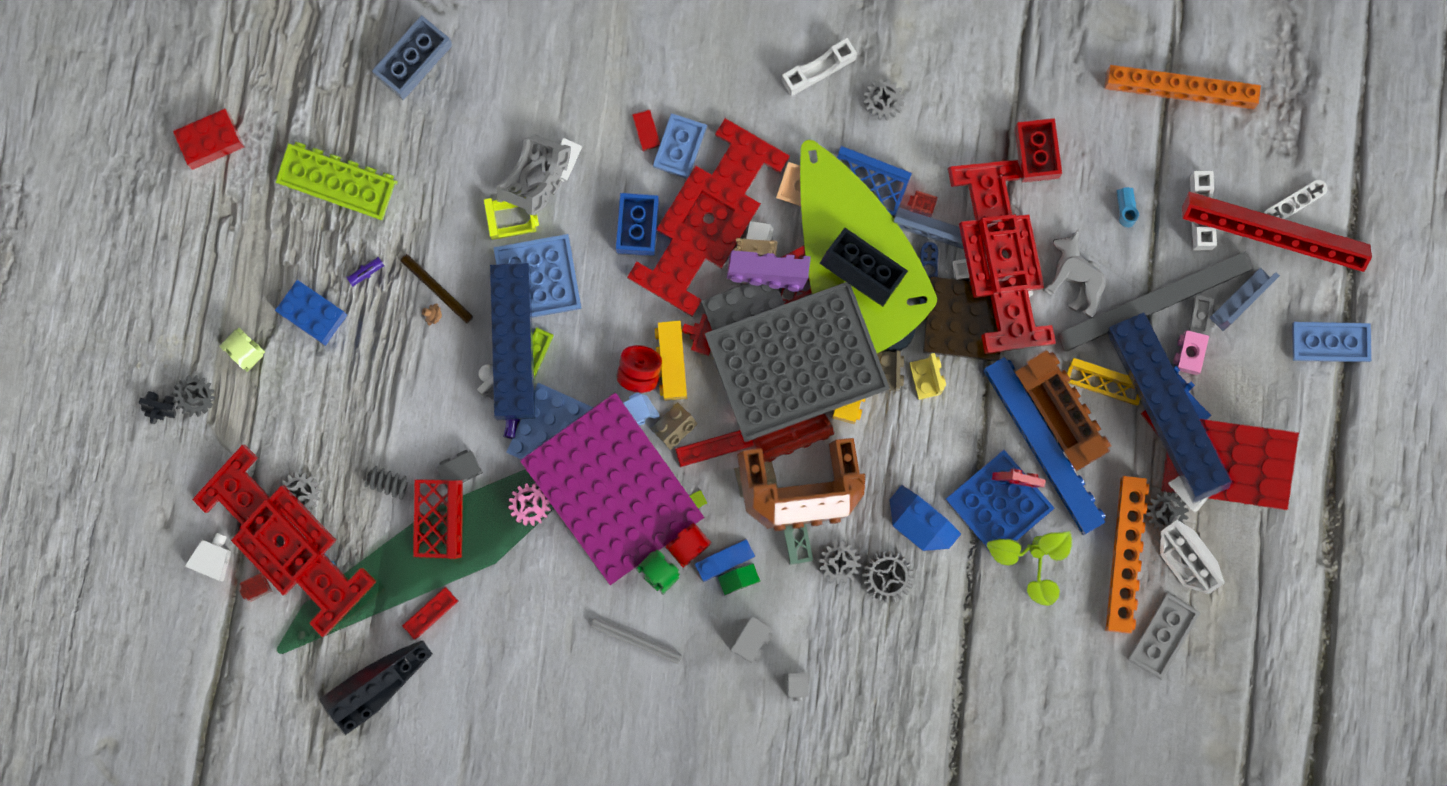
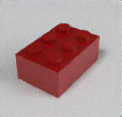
(208, 139)
(1038, 150)

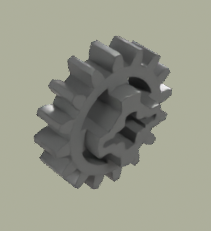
(186, 392)
(1158, 511)

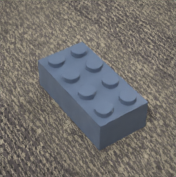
(412, 57)

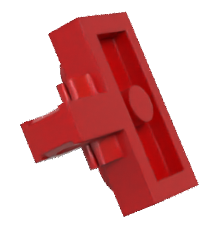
(697, 334)

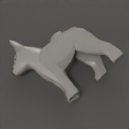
(1078, 271)

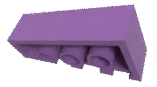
(769, 270)

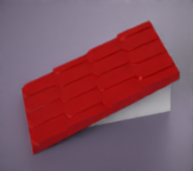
(1256, 461)

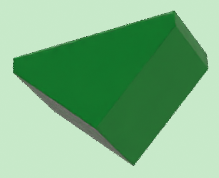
(739, 579)

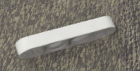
(1293, 202)

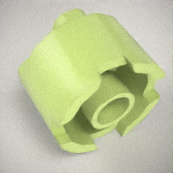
(241, 350)

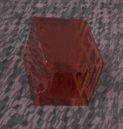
(922, 203)
(255, 587)

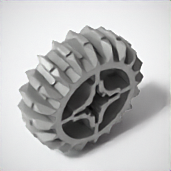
(894, 561)

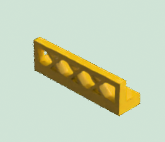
(1102, 373)

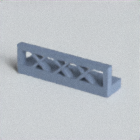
(929, 227)
(1243, 298)

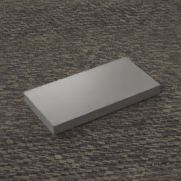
(1163, 636)

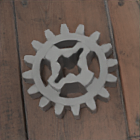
(891, 98)
(302, 486)
(831, 562)

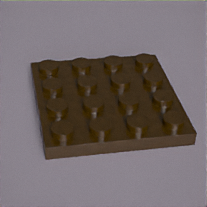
(959, 321)

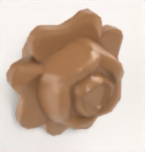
(433, 314)

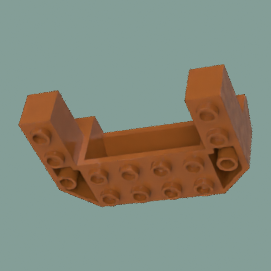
(1038, 381)
(802, 503)

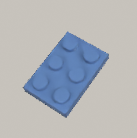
(680, 146)

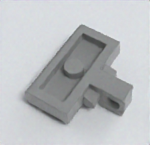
(1201, 315)

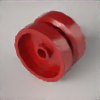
(639, 369)

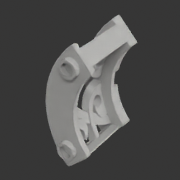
(515, 186)

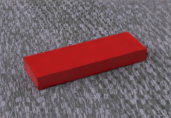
(430, 613)

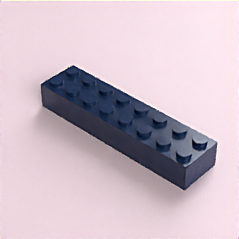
(512, 341)

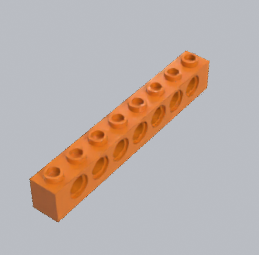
(1182, 87)
(1117, 582)

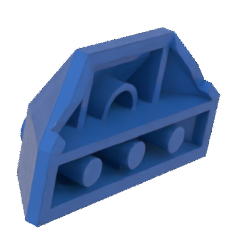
(921, 522)

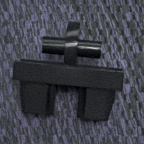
(155, 409)

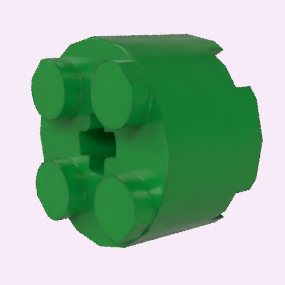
(658, 572)

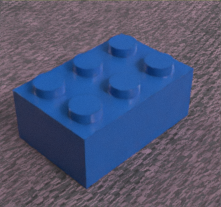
(637, 224)
(311, 312)

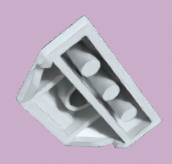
(1190, 558)

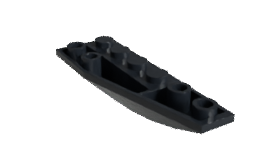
(373, 686)

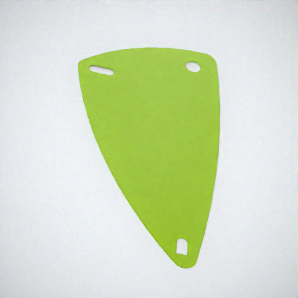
(839, 200)

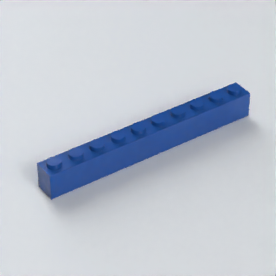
(1044, 446)

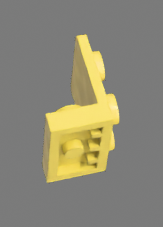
(927, 377)

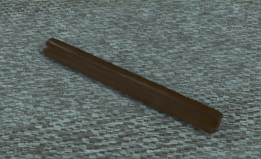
(436, 288)

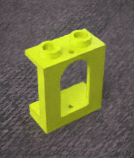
(495, 233)

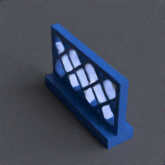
(880, 168)

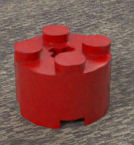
(688, 545)

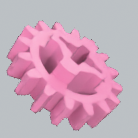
(525, 510)

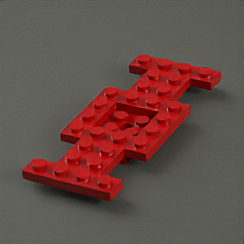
(723, 198)
(1010, 277)
(300, 558)

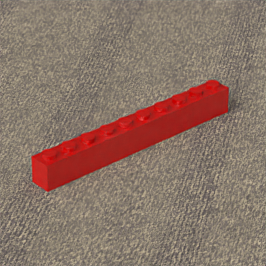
(1276, 231)

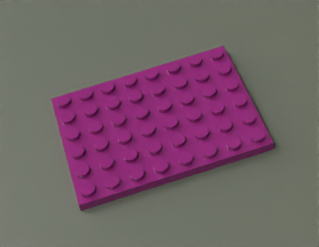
(611, 488)

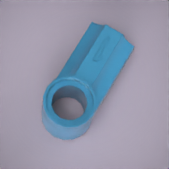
(1127, 205)

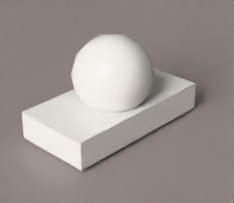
(486, 375)

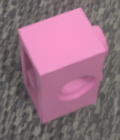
(1198, 343)

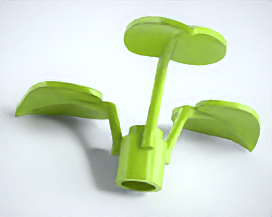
(1054, 544)

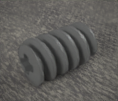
(386, 482)

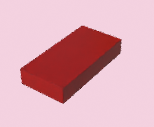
(646, 130)

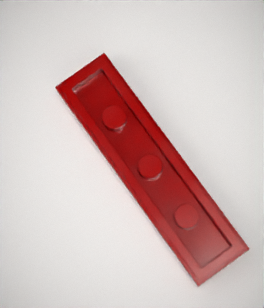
(712, 448)

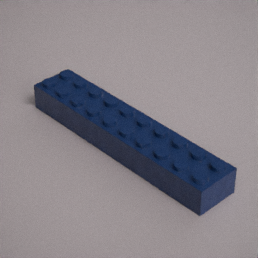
(1169, 408)

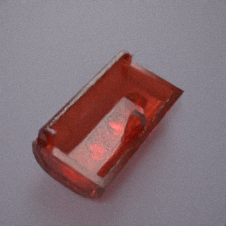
(794, 437)

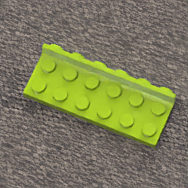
(336, 180)

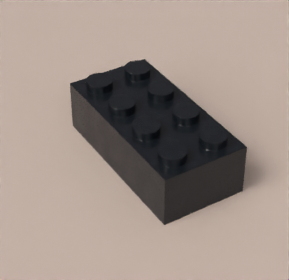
(863, 267)

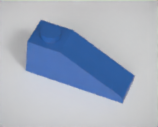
(724, 560)

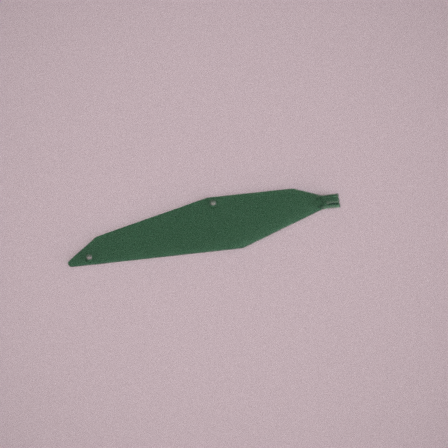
(399, 577)

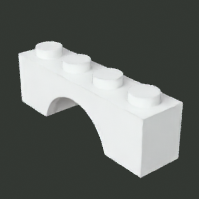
(807, 75)
(1203, 236)

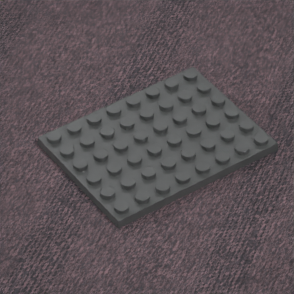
(797, 361)

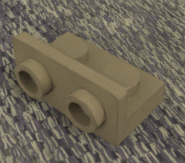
(891, 366)

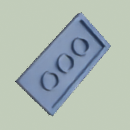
(1331, 342)

